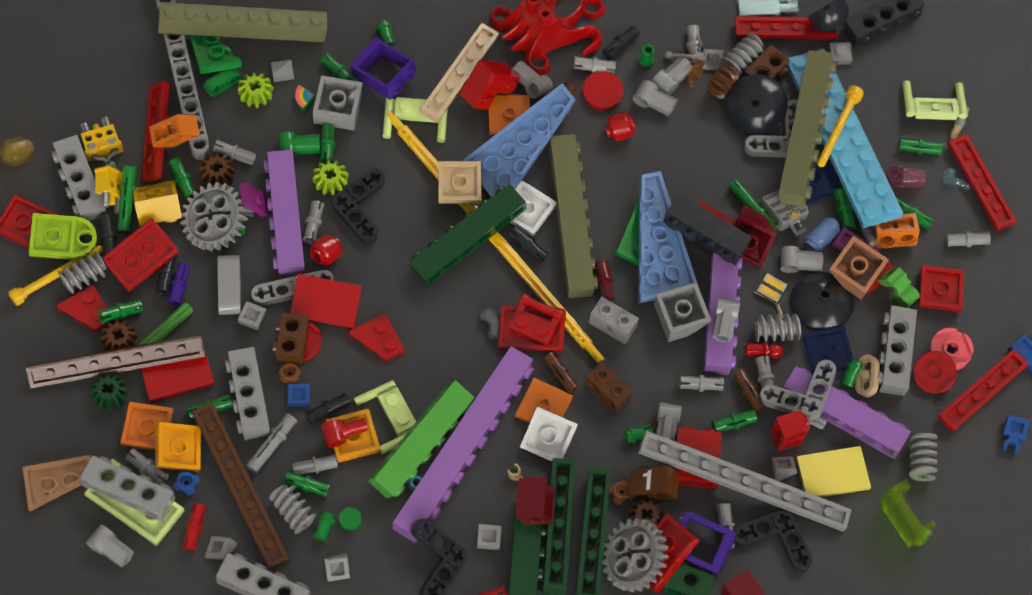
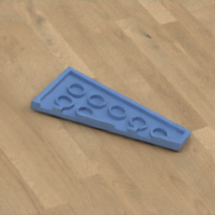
(516, 147)

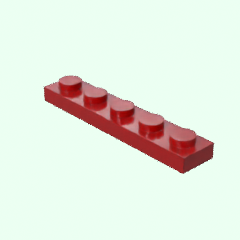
(779, 28)
(156, 113)
(982, 182)
(982, 391)

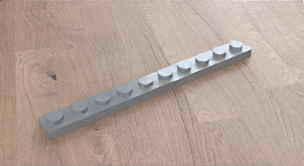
(745, 481)

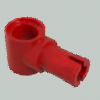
(338, 432)

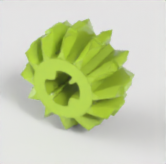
(255, 90)
(323, 175)

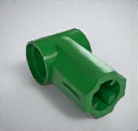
(299, 143)

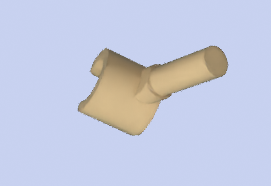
(514, 476)

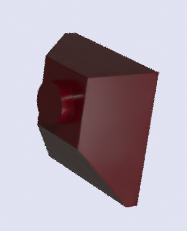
(762, 235)

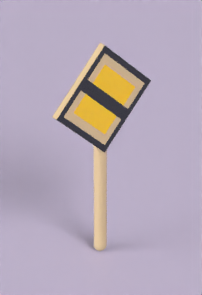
(772, 289)

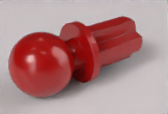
(773, 350)

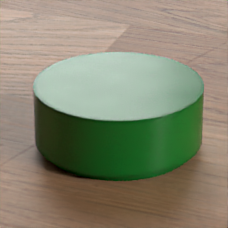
(350, 519)

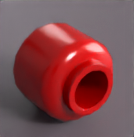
(620, 126)
(325, 250)

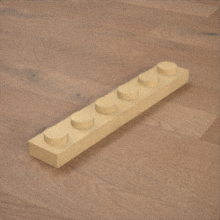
(458, 73)

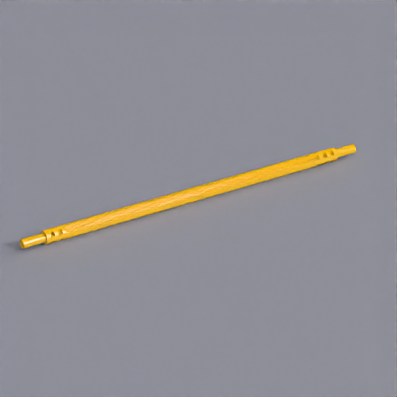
(501, 245)

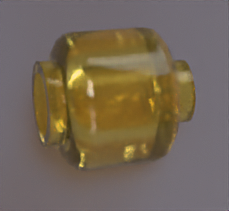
(16, 151)

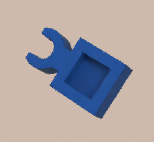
(1015, 430)

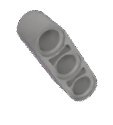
(229, 285)

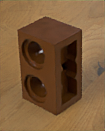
(763, 66)
(291, 338)
(608, 388)

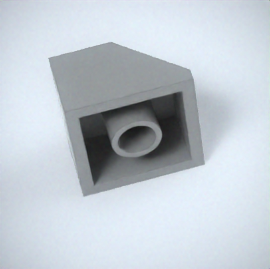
(337, 102)
(681, 311)

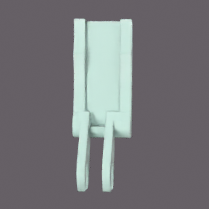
(755, 8)

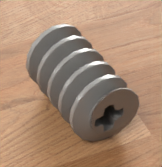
(744, 53)
(83, 272)
(777, 326)
(921, 456)
(292, 508)

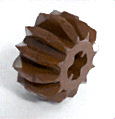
(722, 81)
(222, 164)
(117, 330)
(645, 509)

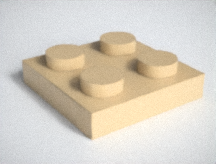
(459, 182)

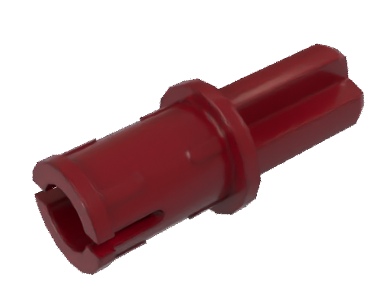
(605, 280)

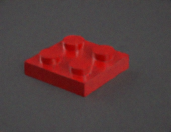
(941, 288)

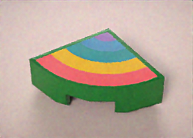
(303, 97)

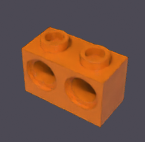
(174, 131)
(897, 232)

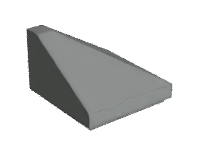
(712, 58)
(282, 70)
(783, 467)
(220, 547)
(337, 567)

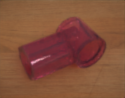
(905, 177)

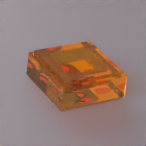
(695, 73)

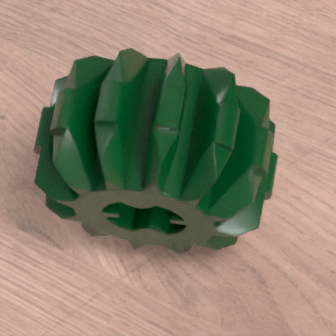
(105, 399)

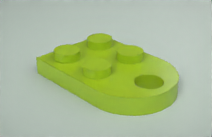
(60, 237)

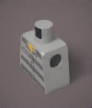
(785, 215)

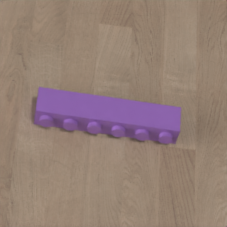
(285, 213)
(722, 284)
(853, 415)

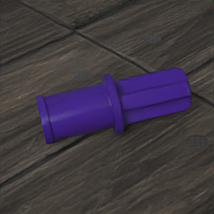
(179, 284)

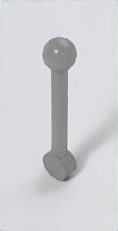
(668, 55)

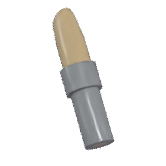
(958, 125)
(869, 235)

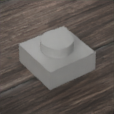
(841, 53)
(252, 315)
(489, 537)

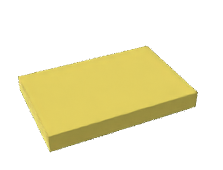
(833, 472)

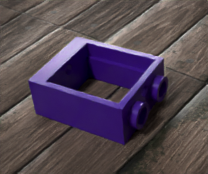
(370, 55)
(724, 549)

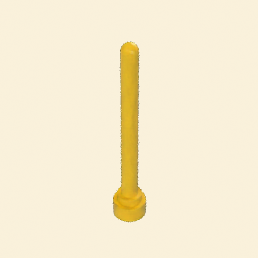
(853, 96)
(20, 294)

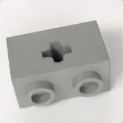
(613, 320)

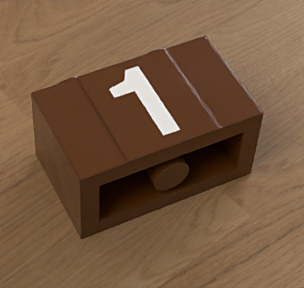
(653, 483)

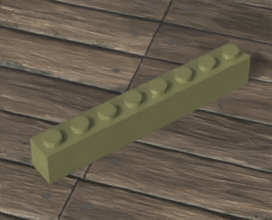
(242, 22)
(806, 128)
(571, 216)

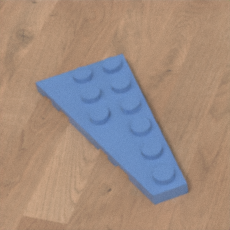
(662, 251)

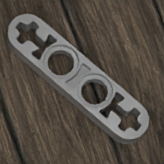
(290, 283)

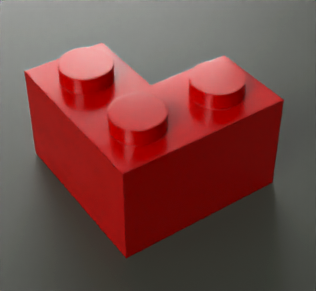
(488, 80)

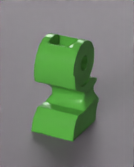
(903, 292)

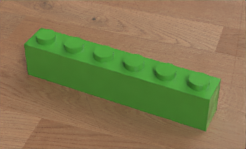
(421, 439)

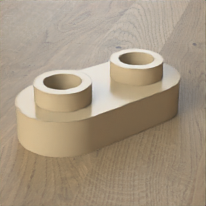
(868, 377)

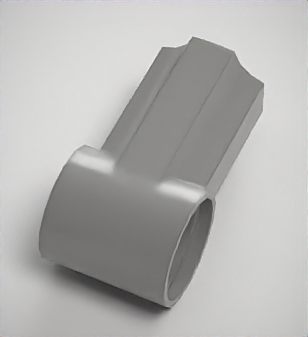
(669, 79)
(534, 84)
(650, 96)
(794, 260)
(726, 315)
(668, 419)
(105, 542)

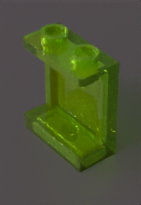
(902, 516)

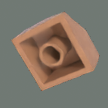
(858, 267)

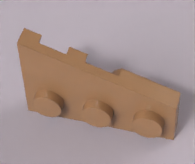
(52, 479)

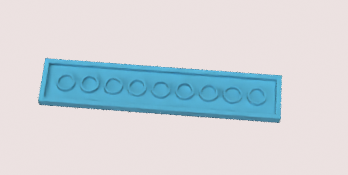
(853, 157)

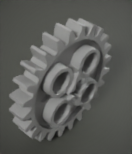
(214, 217)
(632, 536)

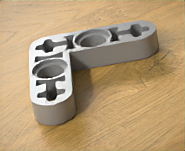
(783, 141)
(809, 399)

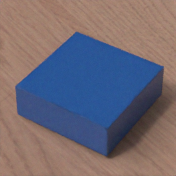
(298, 395)

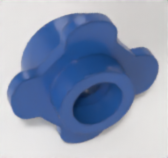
(186, 476)

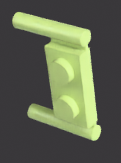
(935, 107)
(409, 110)
(394, 408)

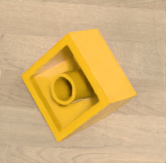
(157, 202)

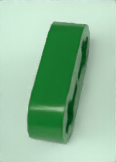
(222, 81)

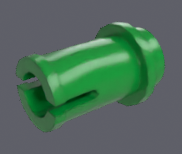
(384, 30)
(646, 57)
(852, 372)
(637, 433)
(322, 530)

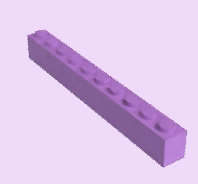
(464, 442)

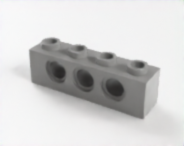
(71, 149)
(904, 320)
(246, 360)
(156, 507)
(235, 564)

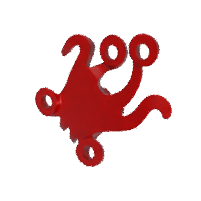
(542, 30)

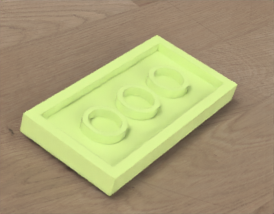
(141, 523)

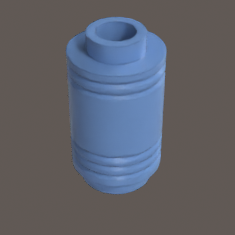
(822, 235)

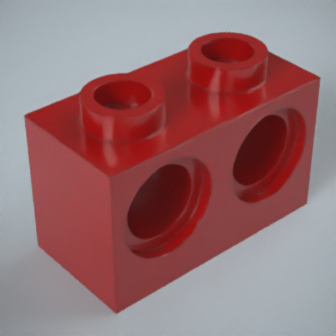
(789, 430)

